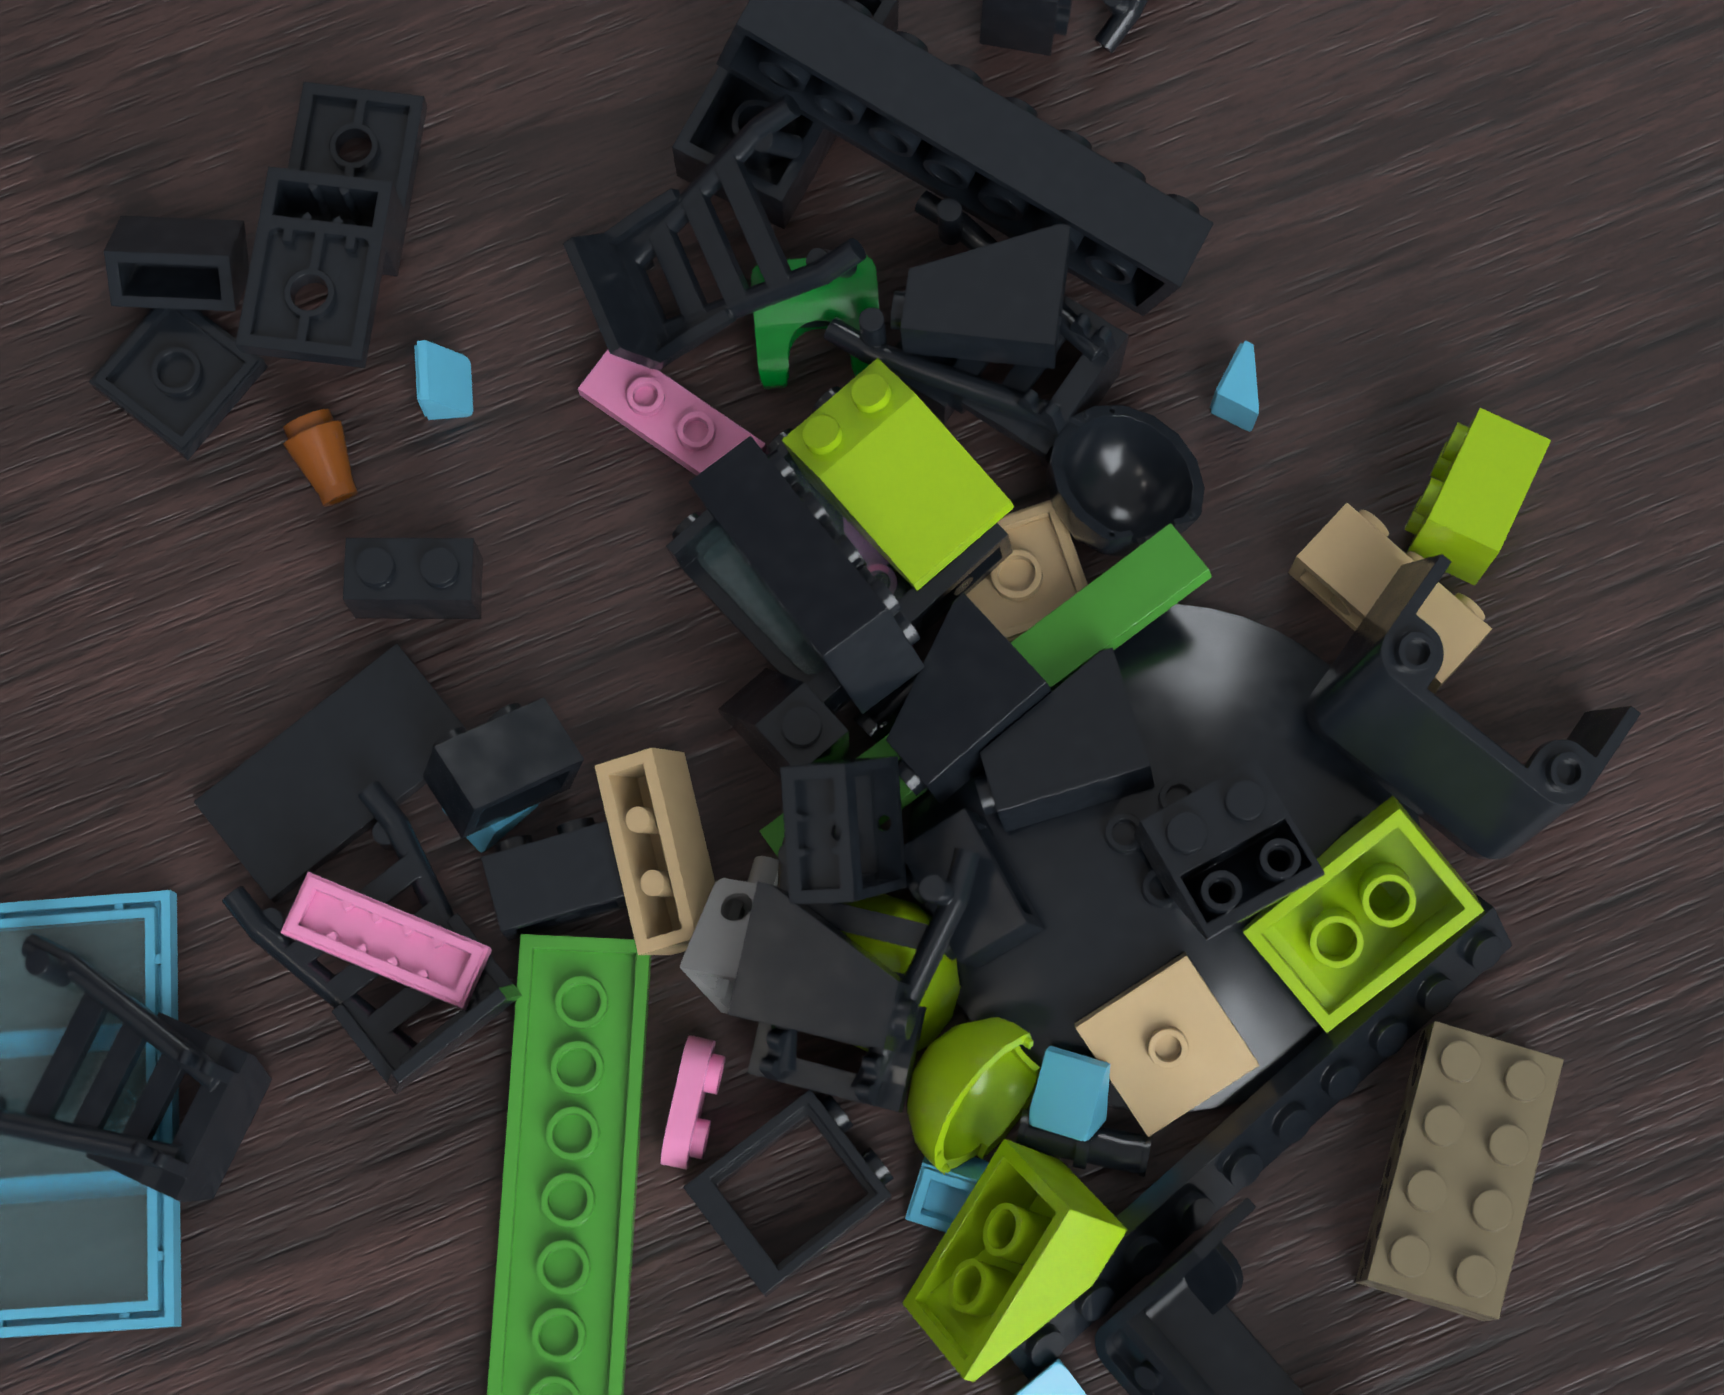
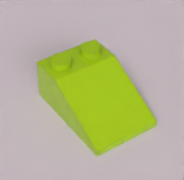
(896, 474)
(1369, 917)
(1011, 1258)

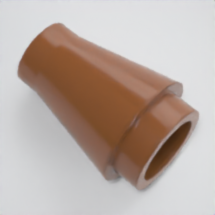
(322, 455)

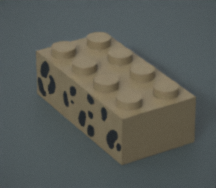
(1460, 1171)

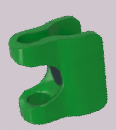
(786, 321)

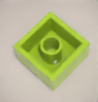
(1479, 493)

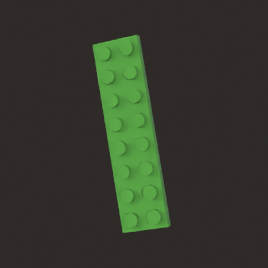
(570, 1168)

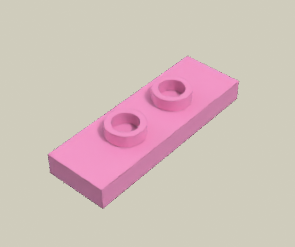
(662, 412)
(386, 941)

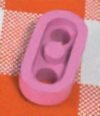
(686, 1131)

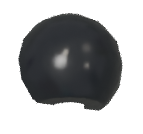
(1122, 479)

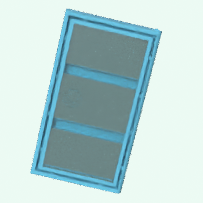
(75, 1236)

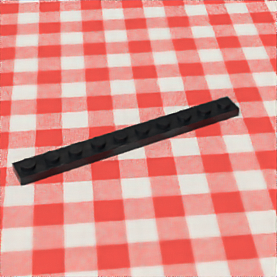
(1269, 1124)

